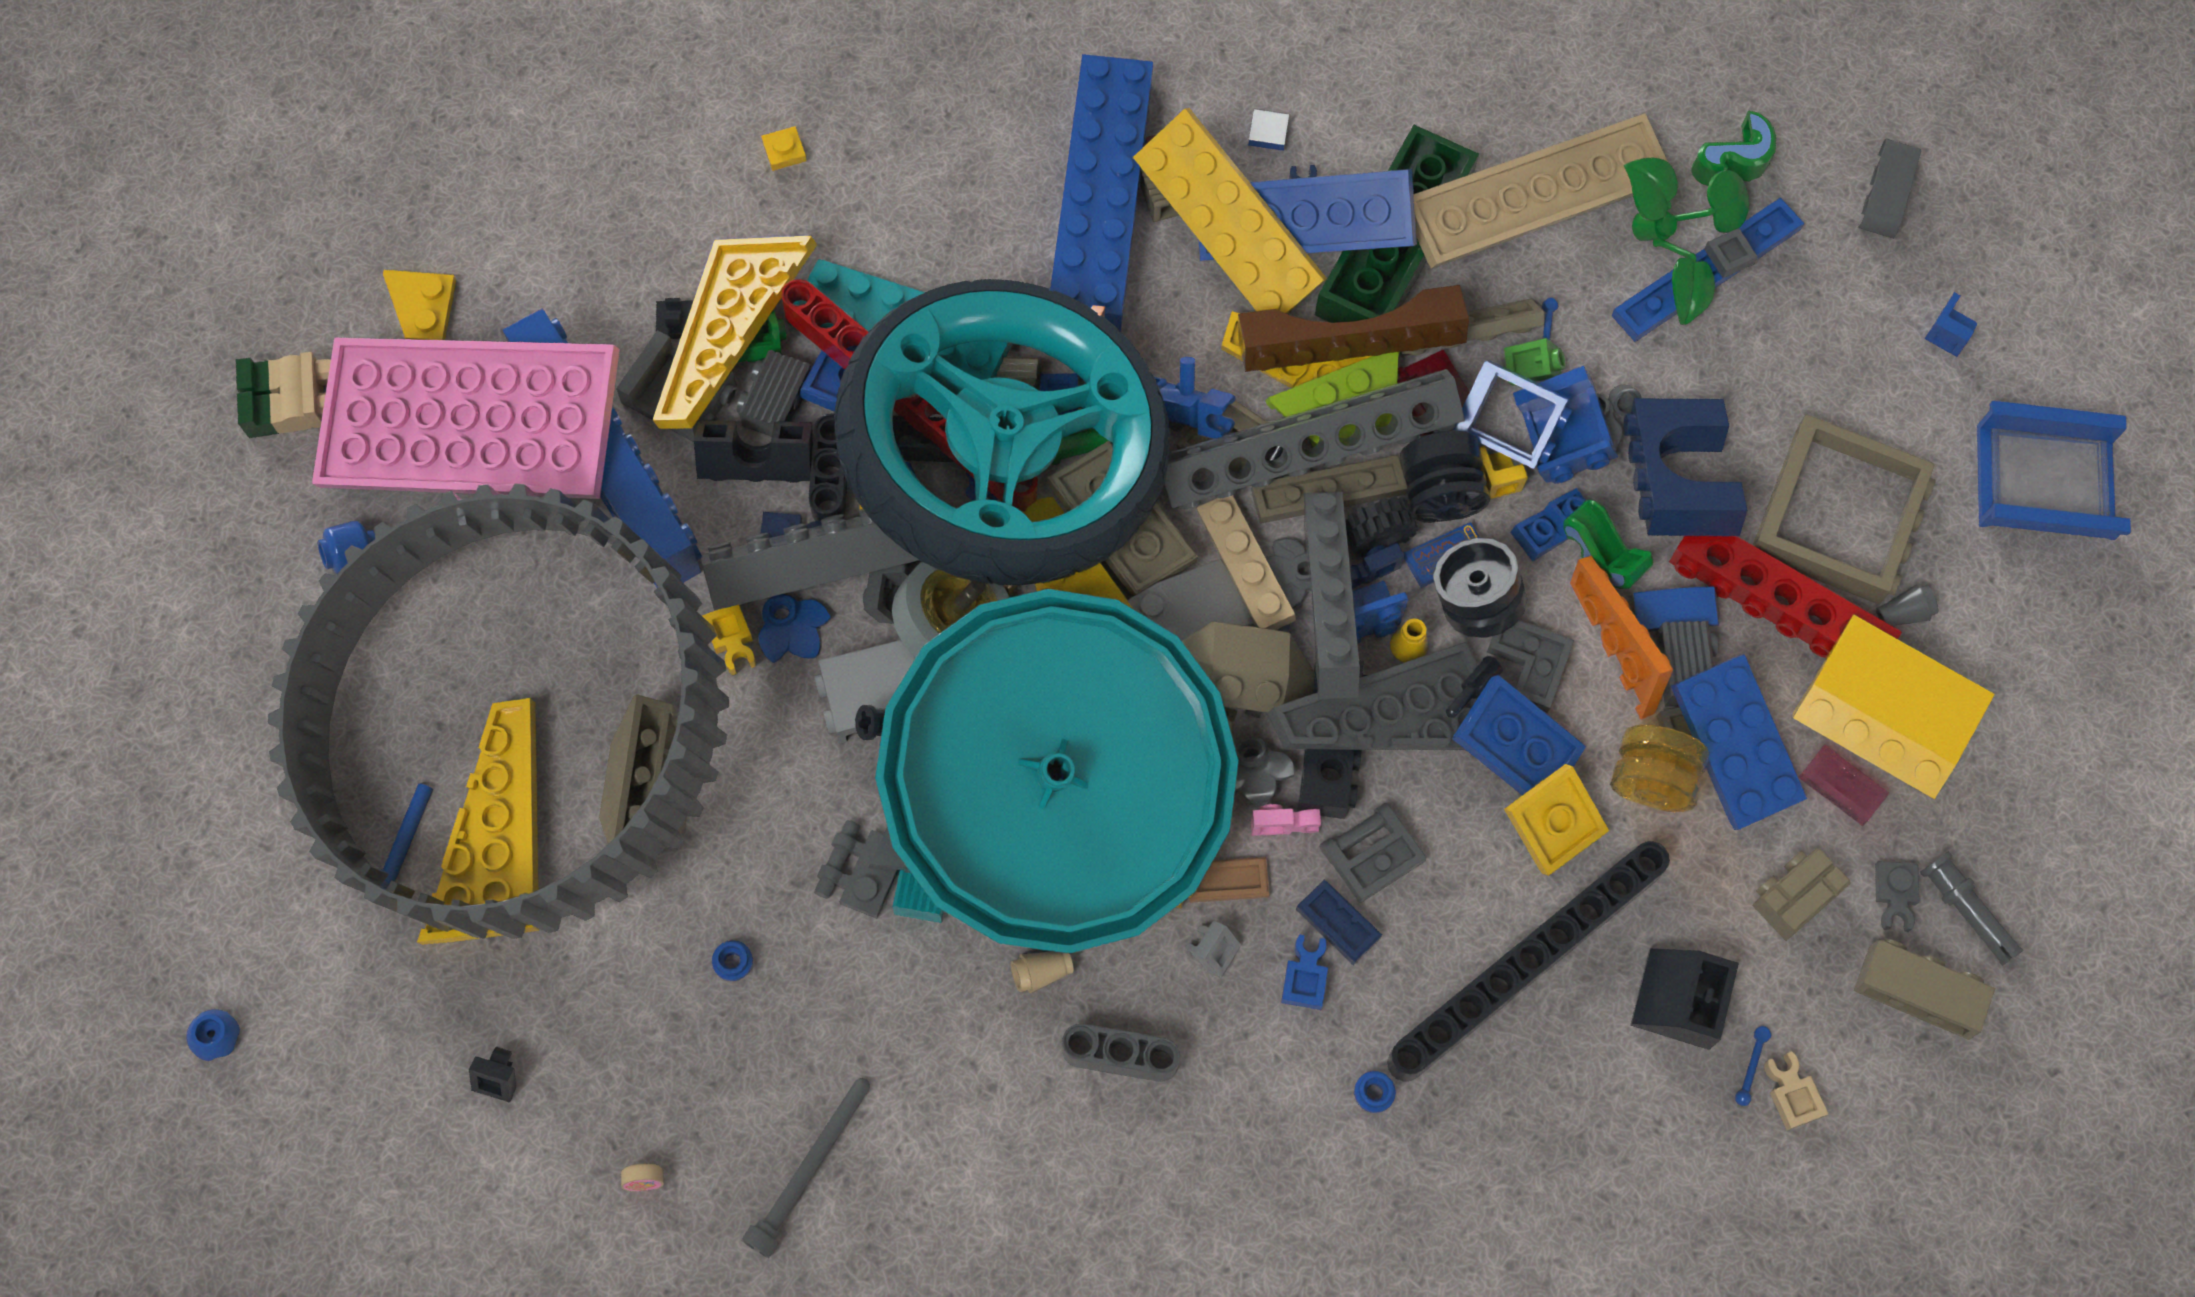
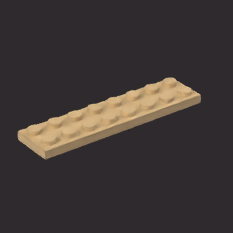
(1531, 191)

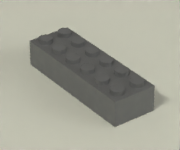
(798, 559)

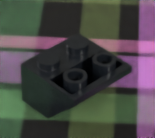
(1685, 995)

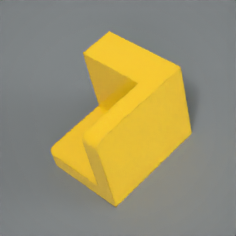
(1501, 474)

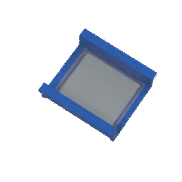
(2049, 470)

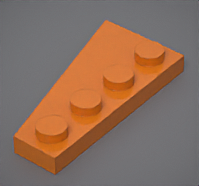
(1622, 634)

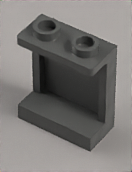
(647, 376)

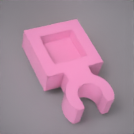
(1275, 820)

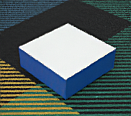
(1268, 130)

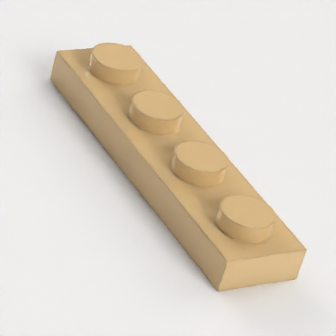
(1246, 563)

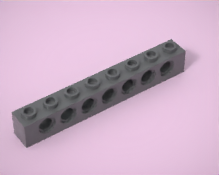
(1326, 421)

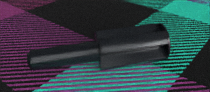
(1475, 684)

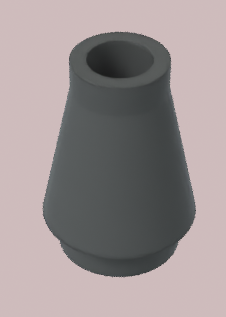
(1909, 607)

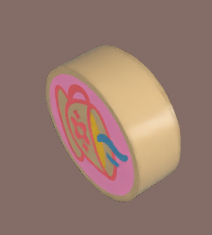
(642, 1177)

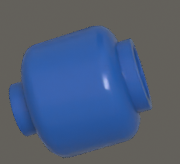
(338, 539)

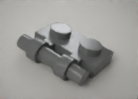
(866, 887)

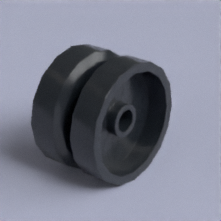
(1480, 587)

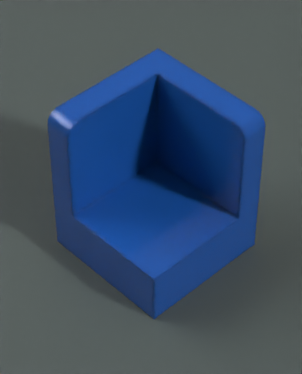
(1951, 328)

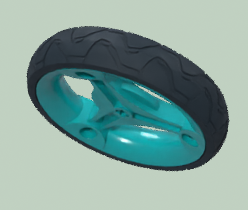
(1002, 431)

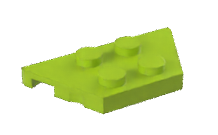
(1339, 385)

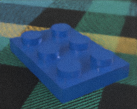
(1515, 737)

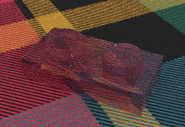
(1843, 785)

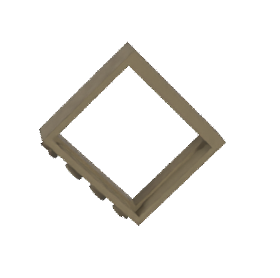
(1823, 567)

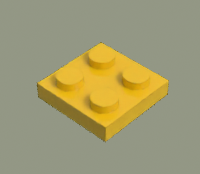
(1556, 819)

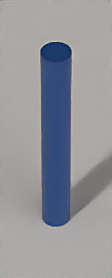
(407, 831)

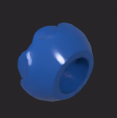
(221, 1043)

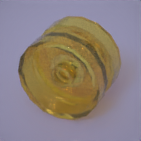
(1659, 768)

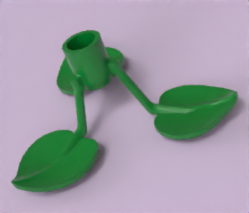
(1652, 188)

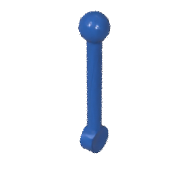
(1549, 307)
(1762, 1035)

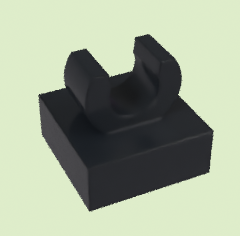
(672, 316)
(494, 1076)

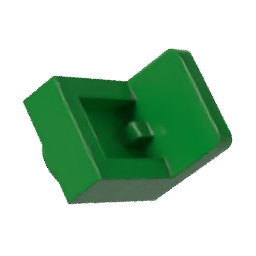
(766, 339)

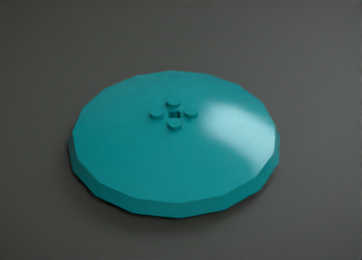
(1138, 754)

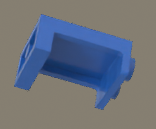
(1585, 439)

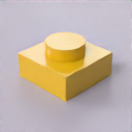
(783, 148)

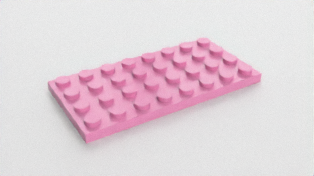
(466, 416)

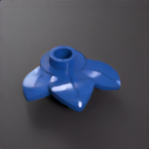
(794, 633)

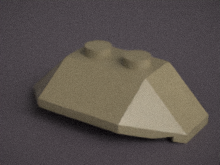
(1251, 665)
(636, 761)

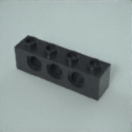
(1328, 796)

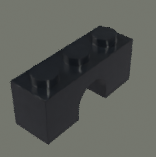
(724, 456)

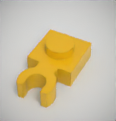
(731, 635)

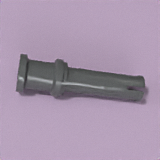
(1960, 892)

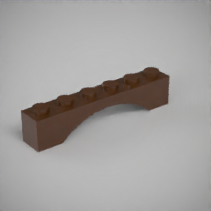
(1280, 340)

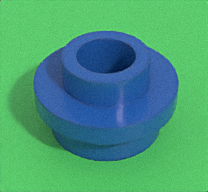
(732, 948)
(1383, 1082)

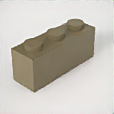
(1925, 988)

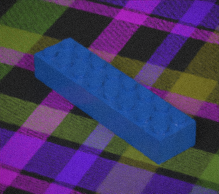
(1102, 183)
(628, 484)

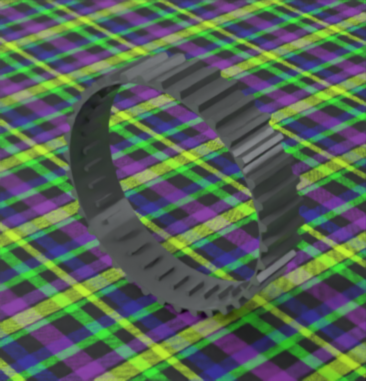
(355, 598)

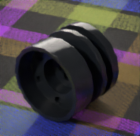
(1445, 476)

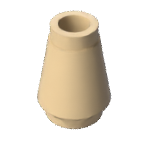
(1040, 969)

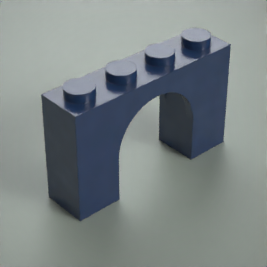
(1667, 500)

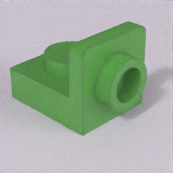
(1535, 360)

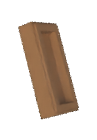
(1233, 880)

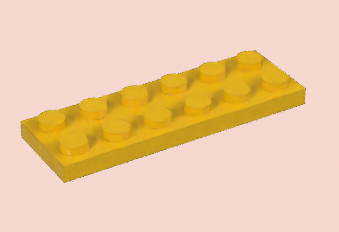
(1229, 215)

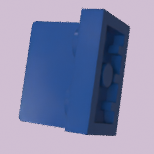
(1377, 610)

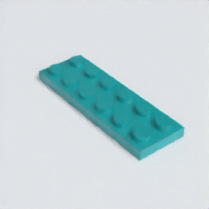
(871, 298)

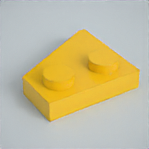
(421, 302)

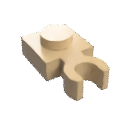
(1796, 1097)

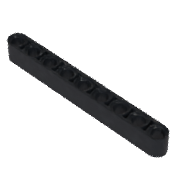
(1539, 944)

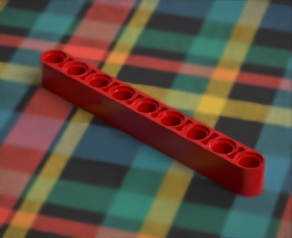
(848, 333)

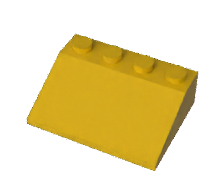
(1893, 706)

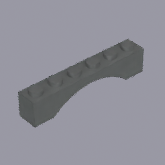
(1331, 596)

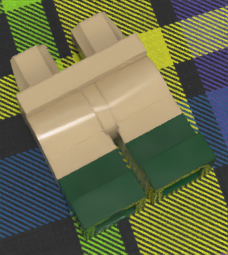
(281, 394)

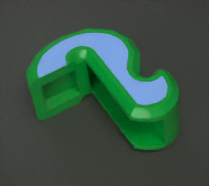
(1746, 157)
(1598, 537)

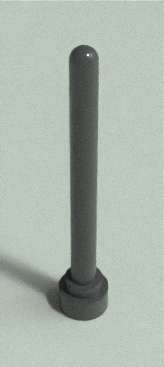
(765, 1233)

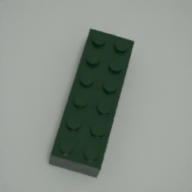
(1380, 279)

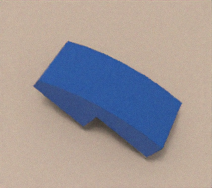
(1545, 529)
(1676, 605)

